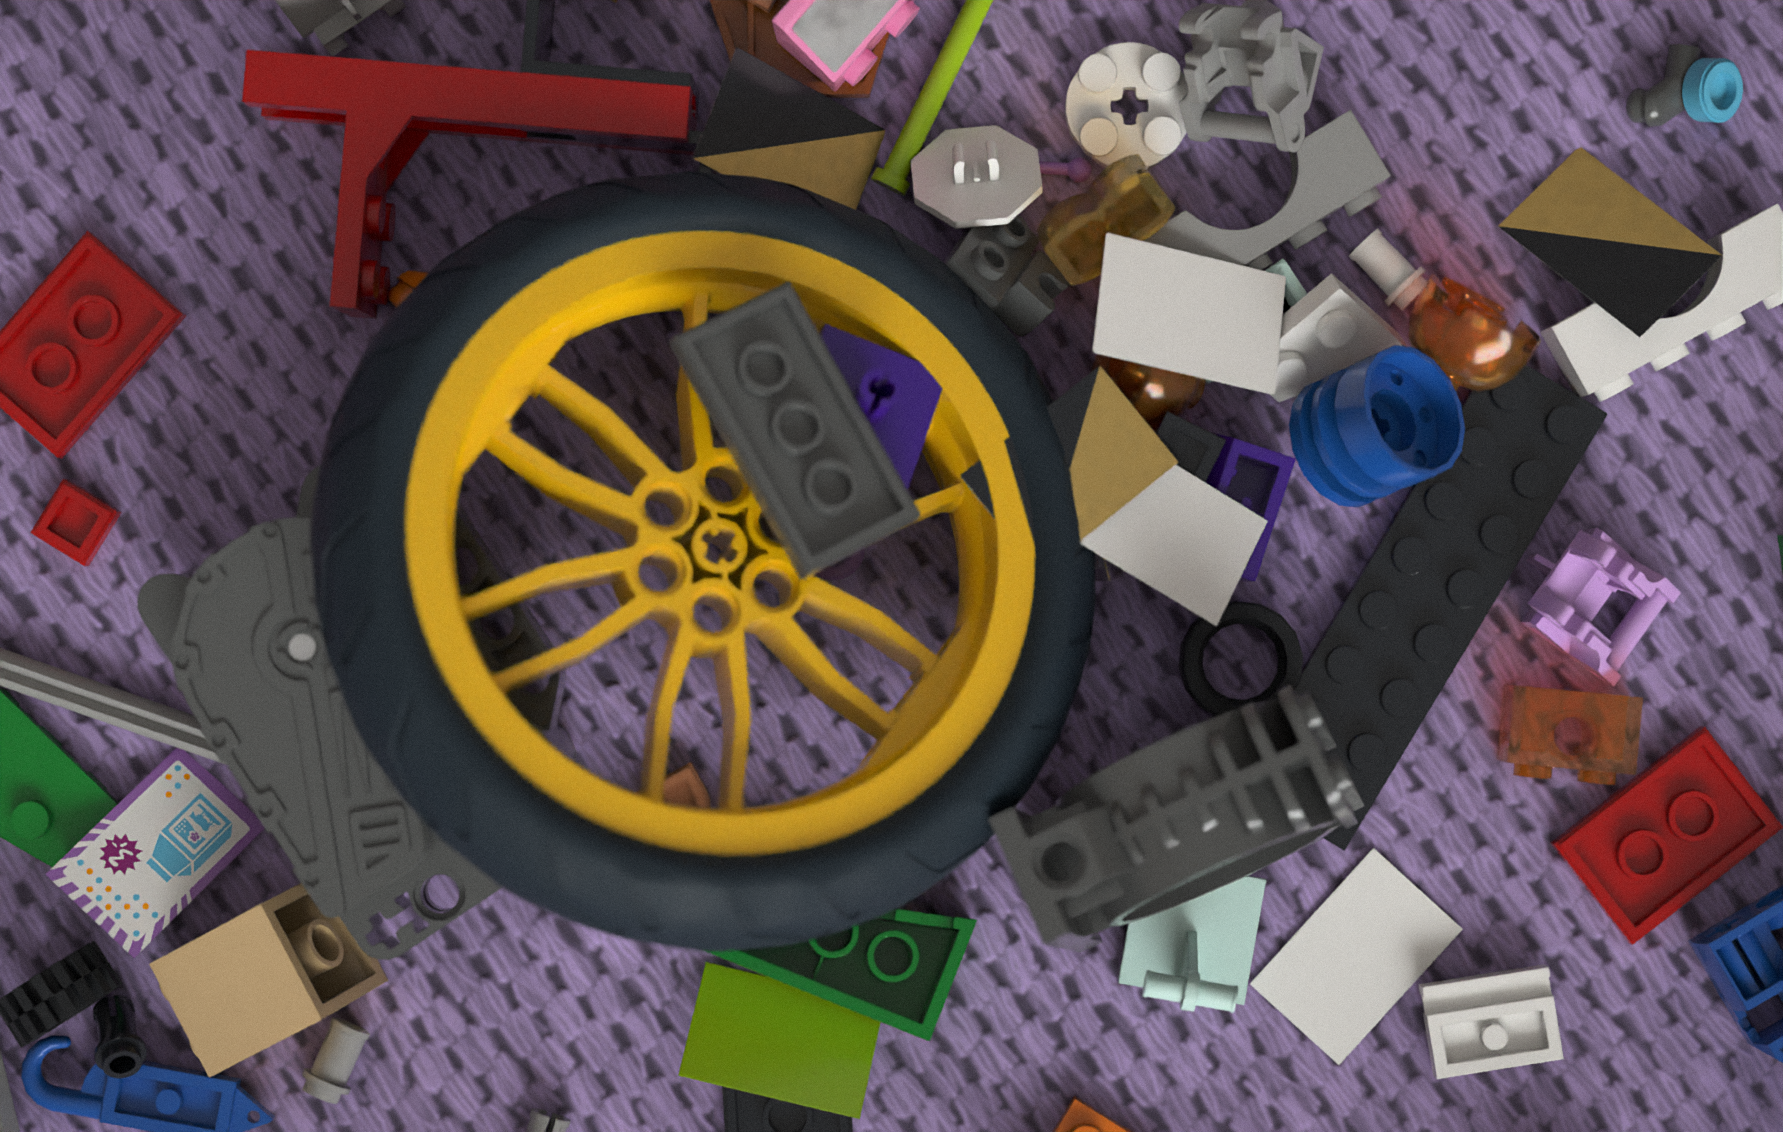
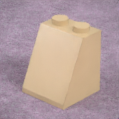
(263, 978)

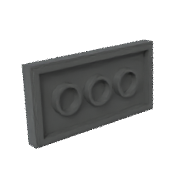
(795, 430)

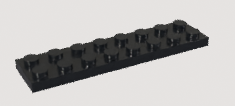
(1441, 574)

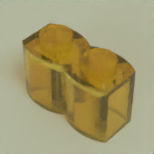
(1120, 201)

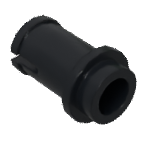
(119, 1046)

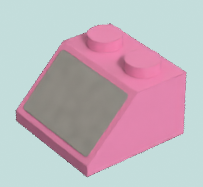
(838, 35)

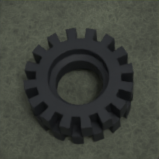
(58, 993)

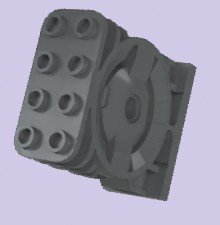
(1179, 820)

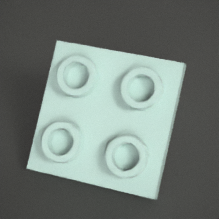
(1197, 949)

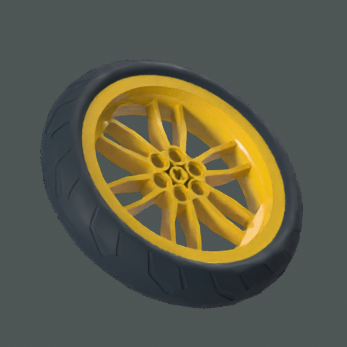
(438, 723)

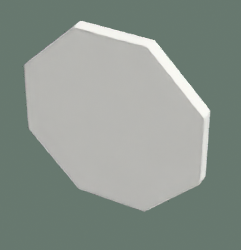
(976, 176)

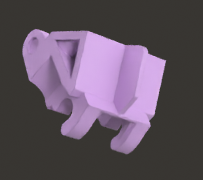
(1578, 589)

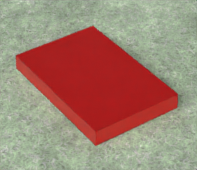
(79, 343)
(1666, 835)

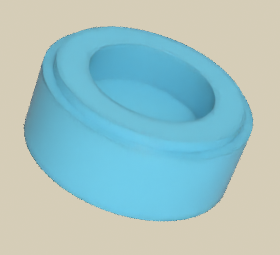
(1712, 90)

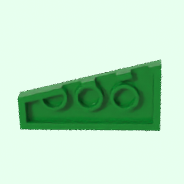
(44, 791)

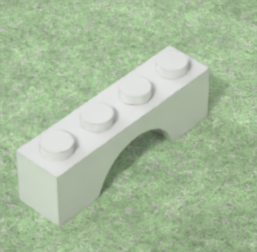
(1600, 351)

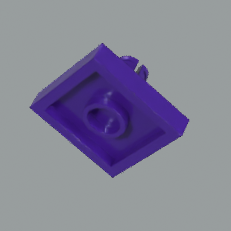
(892, 392)

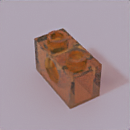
(1608, 732)

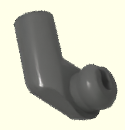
(1664, 98)

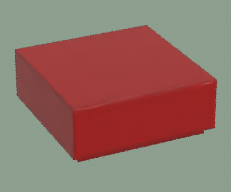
(75, 522)

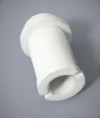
(1389, 270)

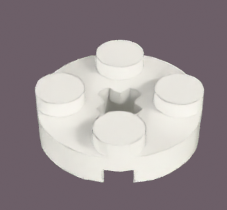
(1103, 80)

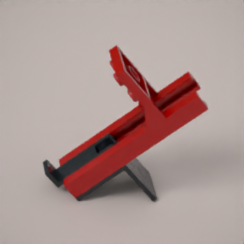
(398, 104)

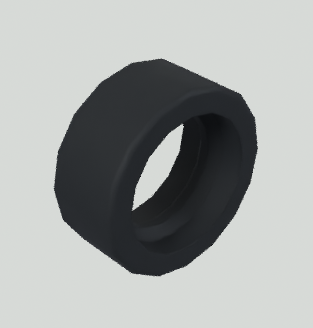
(1255, 614)

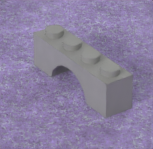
(1327, 173)

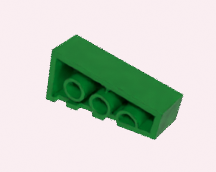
(883, 968)

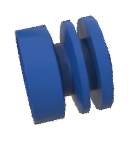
(1377, 427)

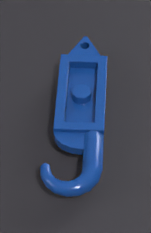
(150, 1100)

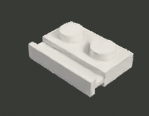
(1491, 1021)

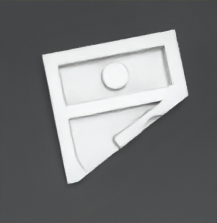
(1327, 334)

